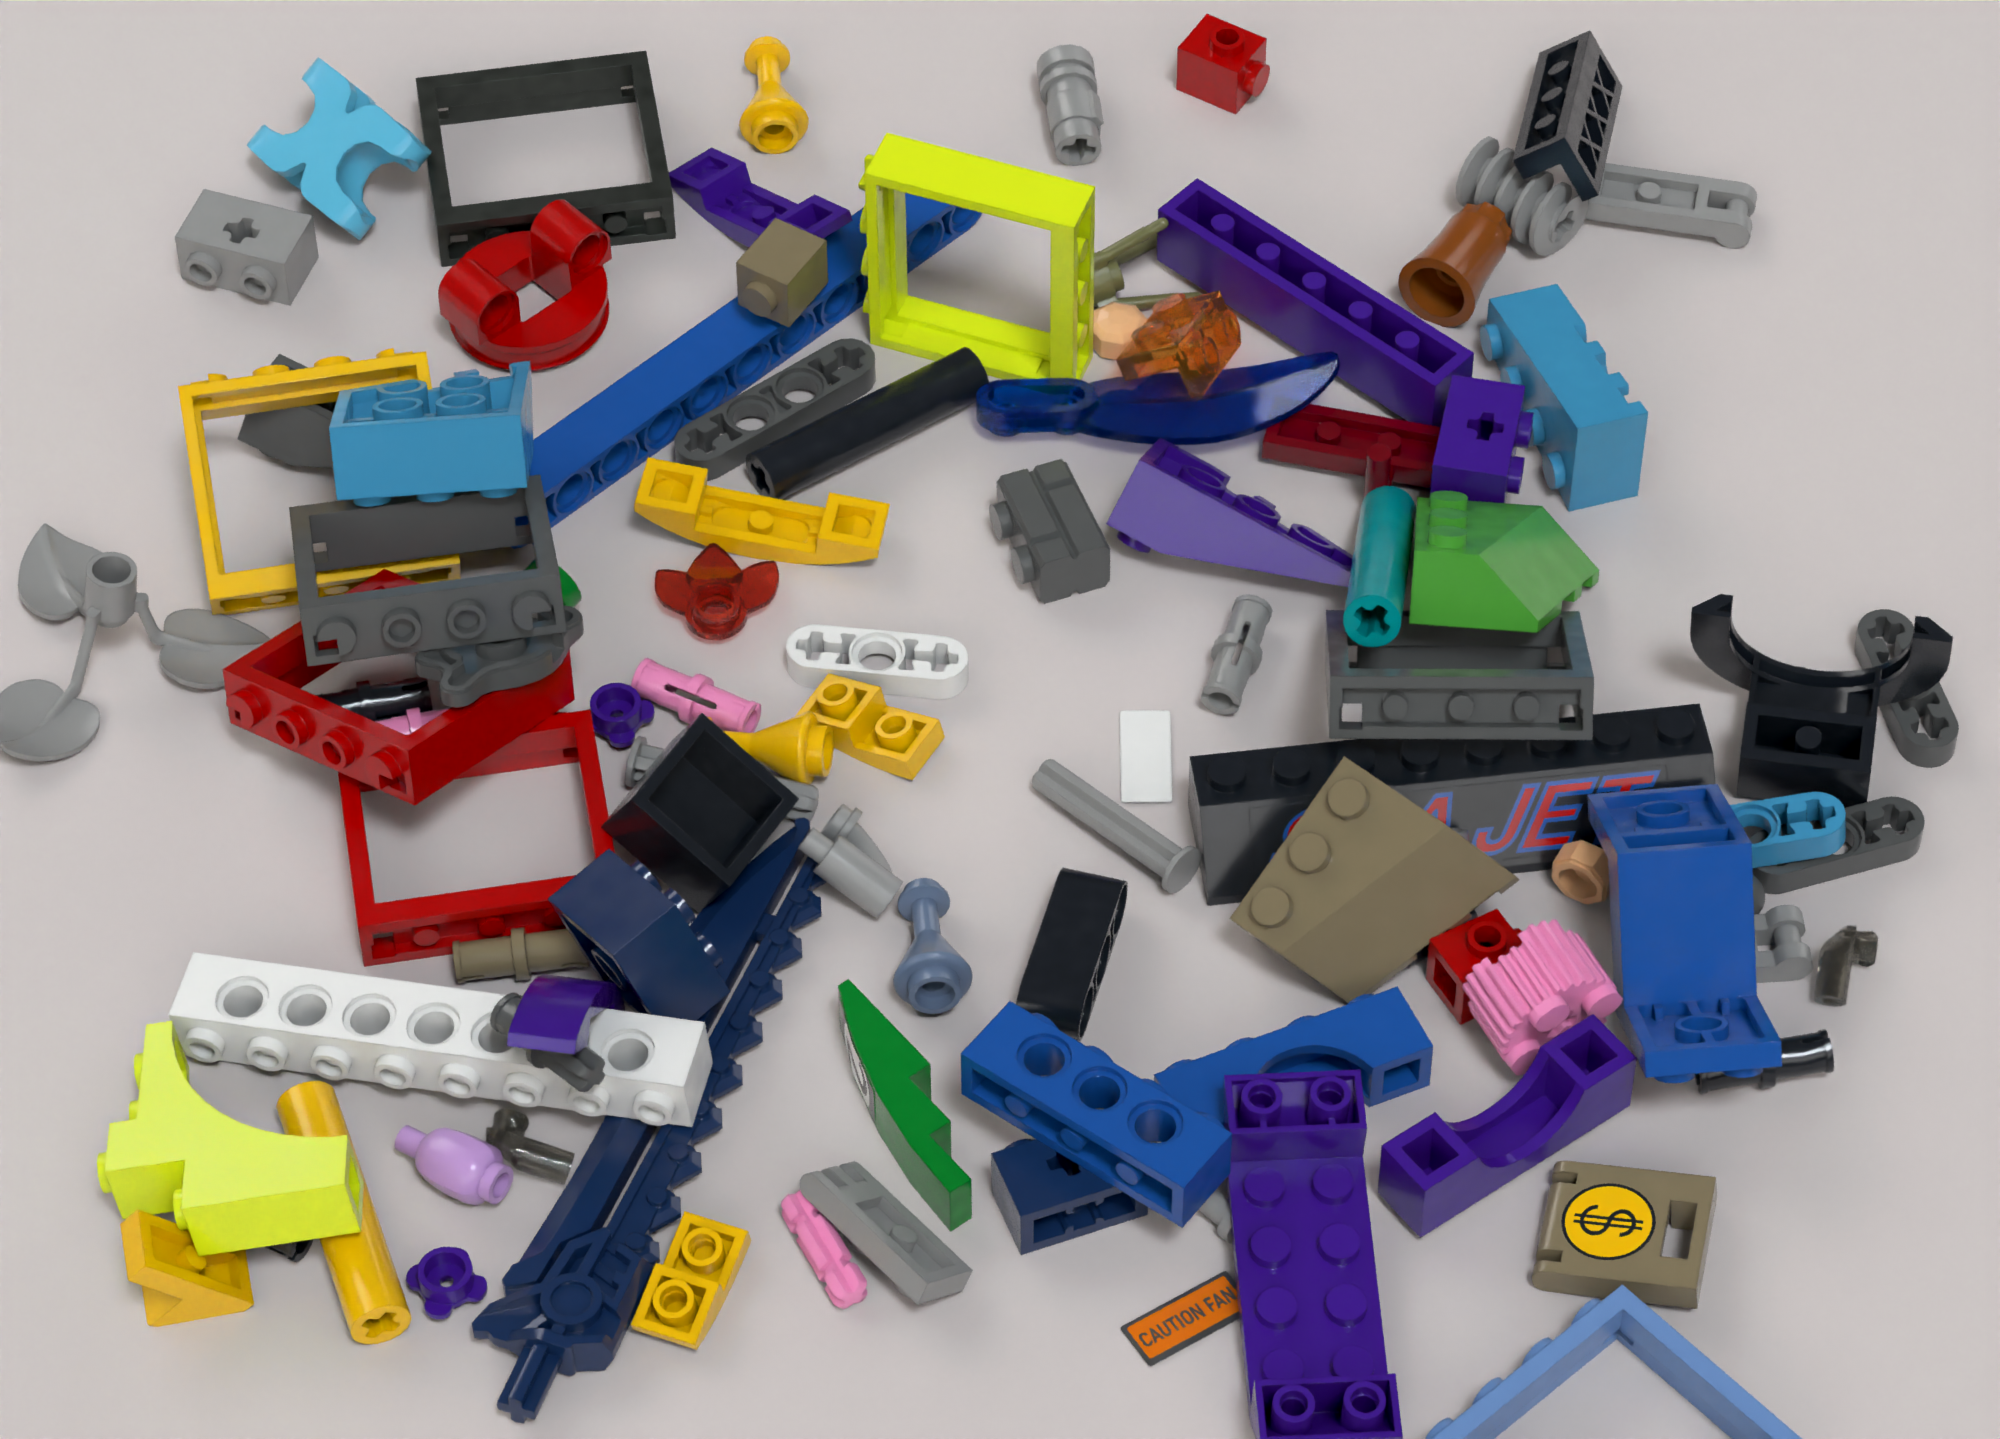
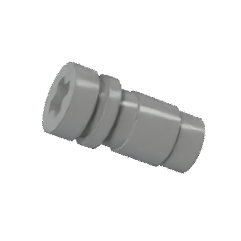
(1072, 103)

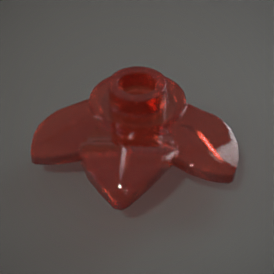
(716, 592)

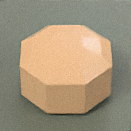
(1114, 327)
(1582, 872)

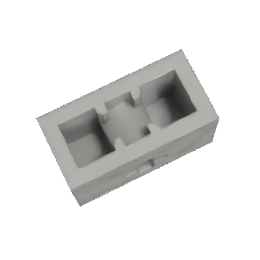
(247, 247)

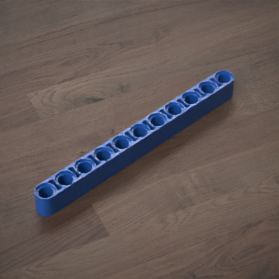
(711, 367)

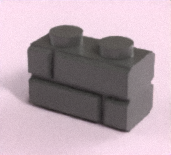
(1050, 532)

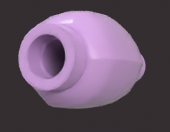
(457, 1164)

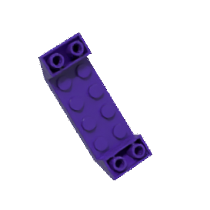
(1306, 1258)

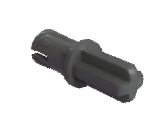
(578, 1069)

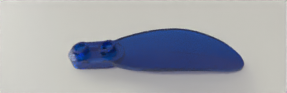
(1158, 404)

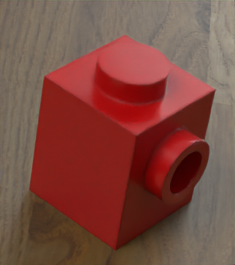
(1222, 64)
(1458, 949)

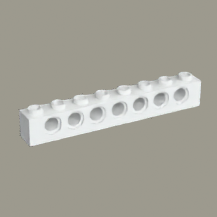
(428, 1039)

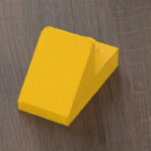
(176, 1280)

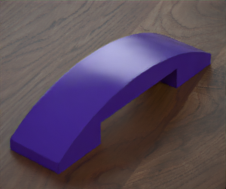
(725, 197)
(558, 1012)

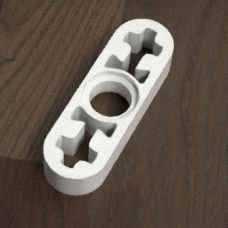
(895, 680)

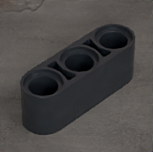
(1073, 949)

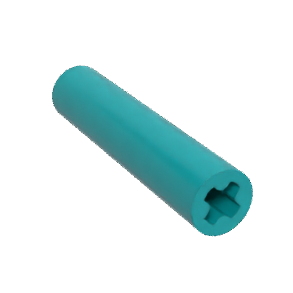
(1380, 567)

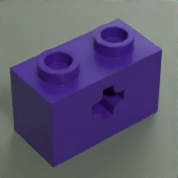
(1480, 440)

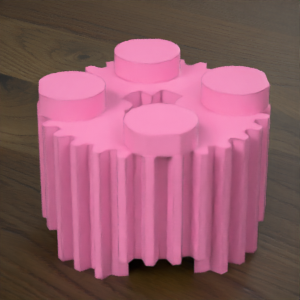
(1538, 992)

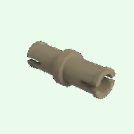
(516, 955)

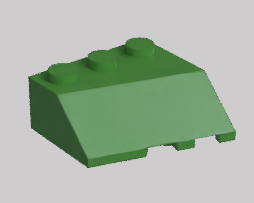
(1492, 565)

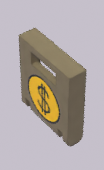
(1611, 1228)

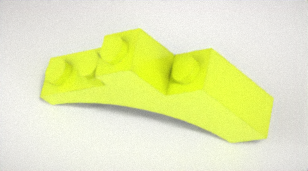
(218, 1175)

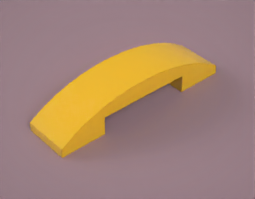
(759, 525)

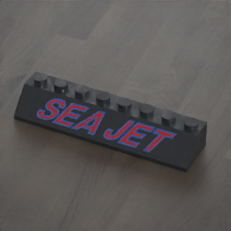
(1509, 794)

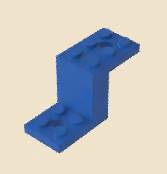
(1684, 932)

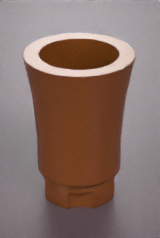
(1453, 269)

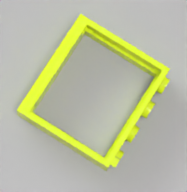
(997, 190)

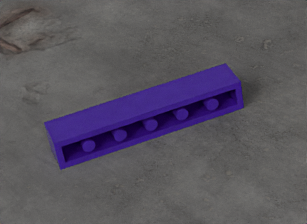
(1310, 303)

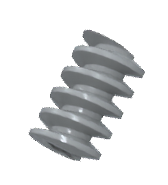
(1532, 206)

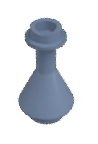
(932, 971)

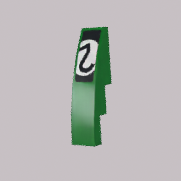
(898, 1096)

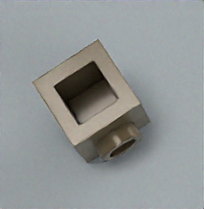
(782, 272)

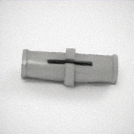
(1228, 681)

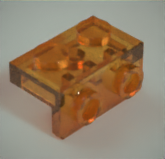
(1186, 335)

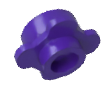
(619, 713)
(441, 1266)

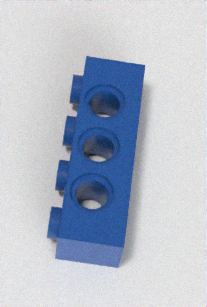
(1170, 1177)

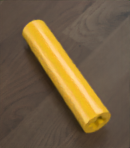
(360, 1260)

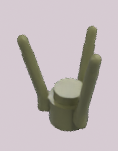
(1107, 273)

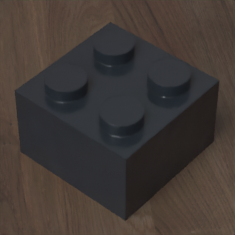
(700, 813)

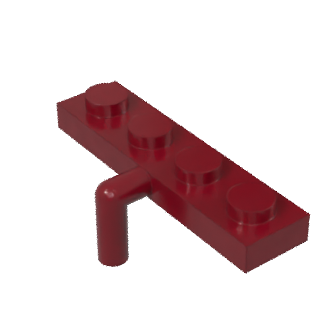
(1355, 444)

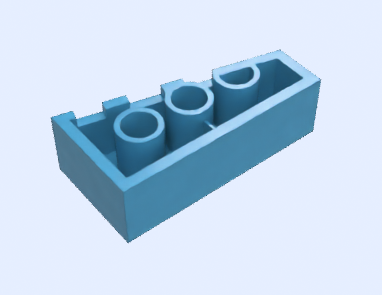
(1581, 419)

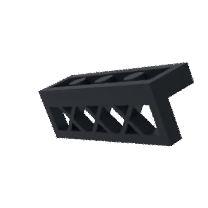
(1570, 114)

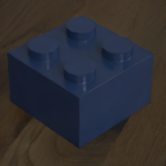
(640, 939)

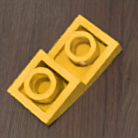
(872, 730)
(692, 1282)

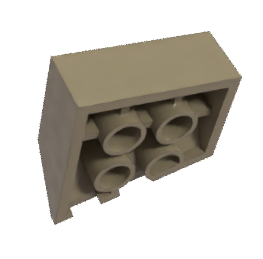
(1365, 885)

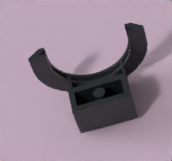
(1807, 724)

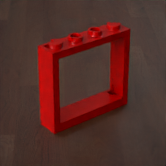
(268, 702)
(431, 923)

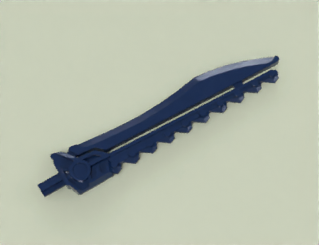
(584, 1282)

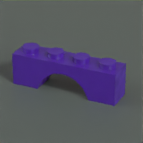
(1565, 1093)

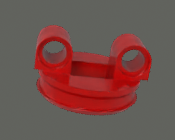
(562, 256)

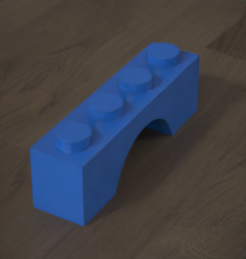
(1366, 1034)

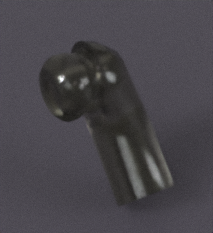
(1836, 960)
(526, 1153)

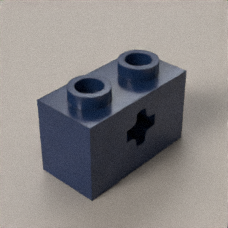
(1053, 1198)

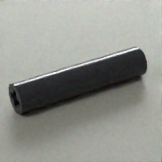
(866, 425)

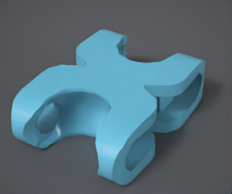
(339, 148)

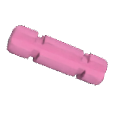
(824, 1251)

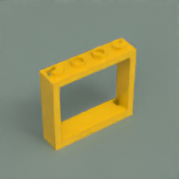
(276, 389)

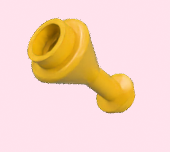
(773, 116)
(791, 748)

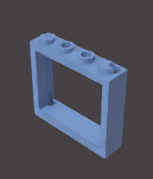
(1646, 1335)

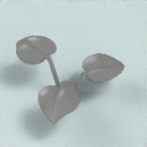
(70, 577)

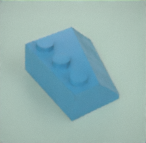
(435, 440)

